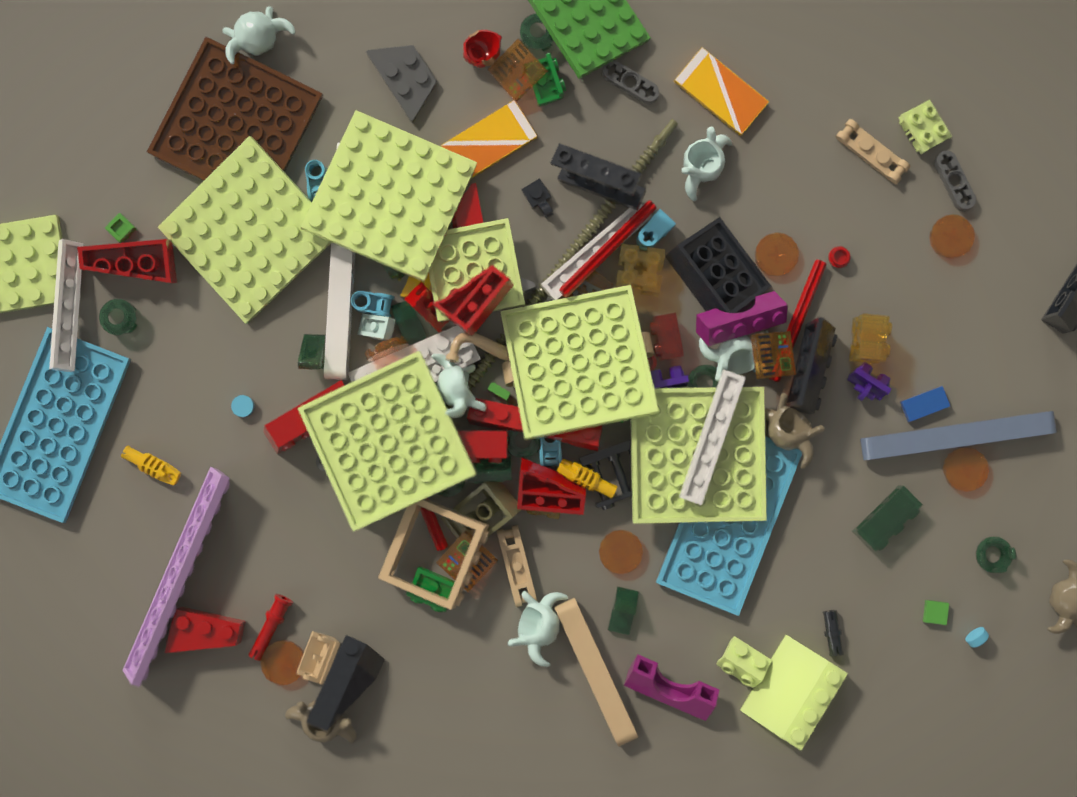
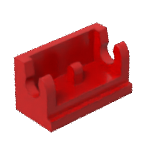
(422, 301)

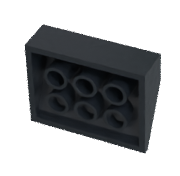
(717, 269)
(811, 366)

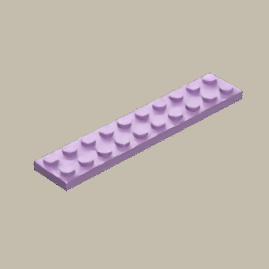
(173, 580)

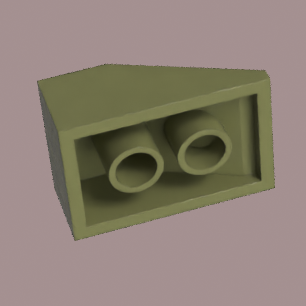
(488, 504)

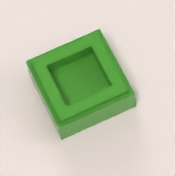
(120, 228)
(499, 391)
(935, 612)

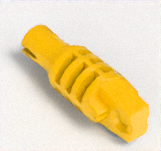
(152, 465)
(587, 478)

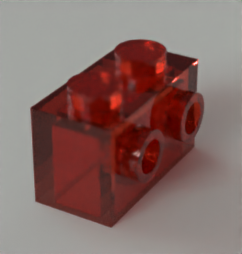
(667, 337)

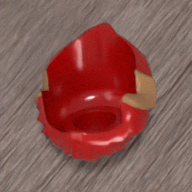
(482, 48)

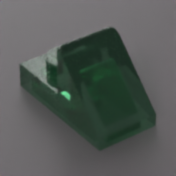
(408, 322)
(312, 352)
(623, 610)

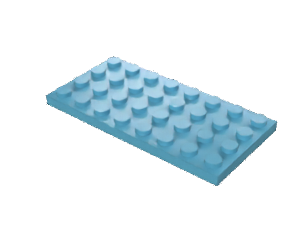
(58, 428)
(721, 558)

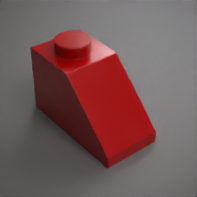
(469, 209)

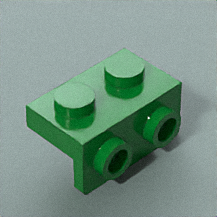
(549, 86)
(434, 583)

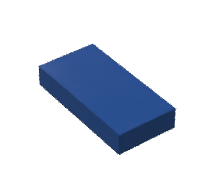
(925, 404)

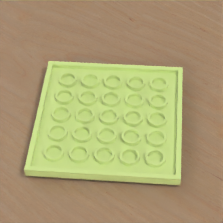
(389, 196)
(245, 230)
(579, 362)
(387, 441)
(665, 447)

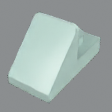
(376, 327)

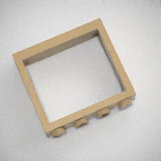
(401, 538)

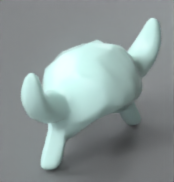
(255, 33)
(704, 161)
(731, 355)
(454, 387)
(538, 625)

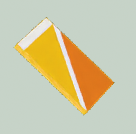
(721, 91)
(493, 137)

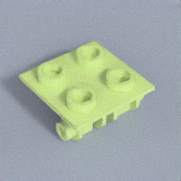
(924, 126)

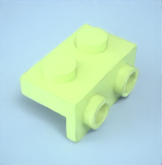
(744, 662)

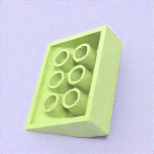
(794, 692)

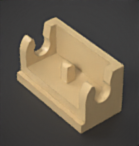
(318, 657)

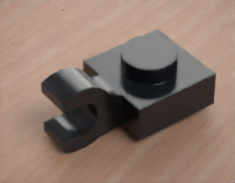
(537, 196)

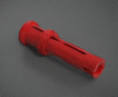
(274, 617)

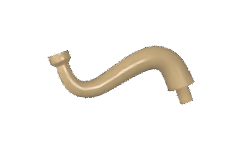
(482, 342)

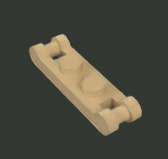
(872, 152)
(516, 564)

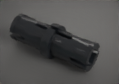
(833, 633)

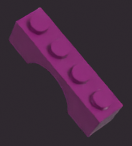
(719, 326)
(695, 699)

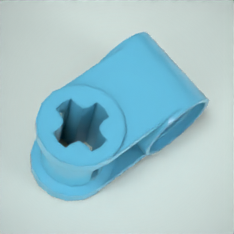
(314, 182)
(656, 228)
(374, 303)
(550, 450)

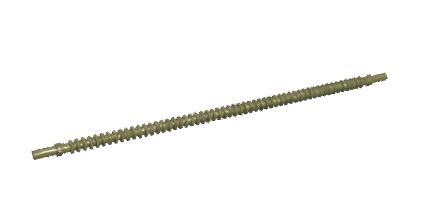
(659, 141)

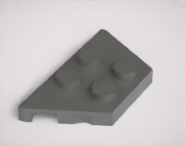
(405, 76)

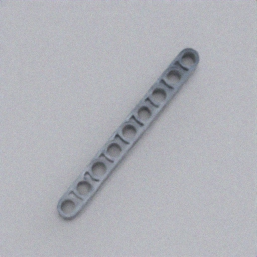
(958, 435)

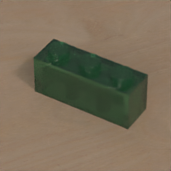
(888, 518)

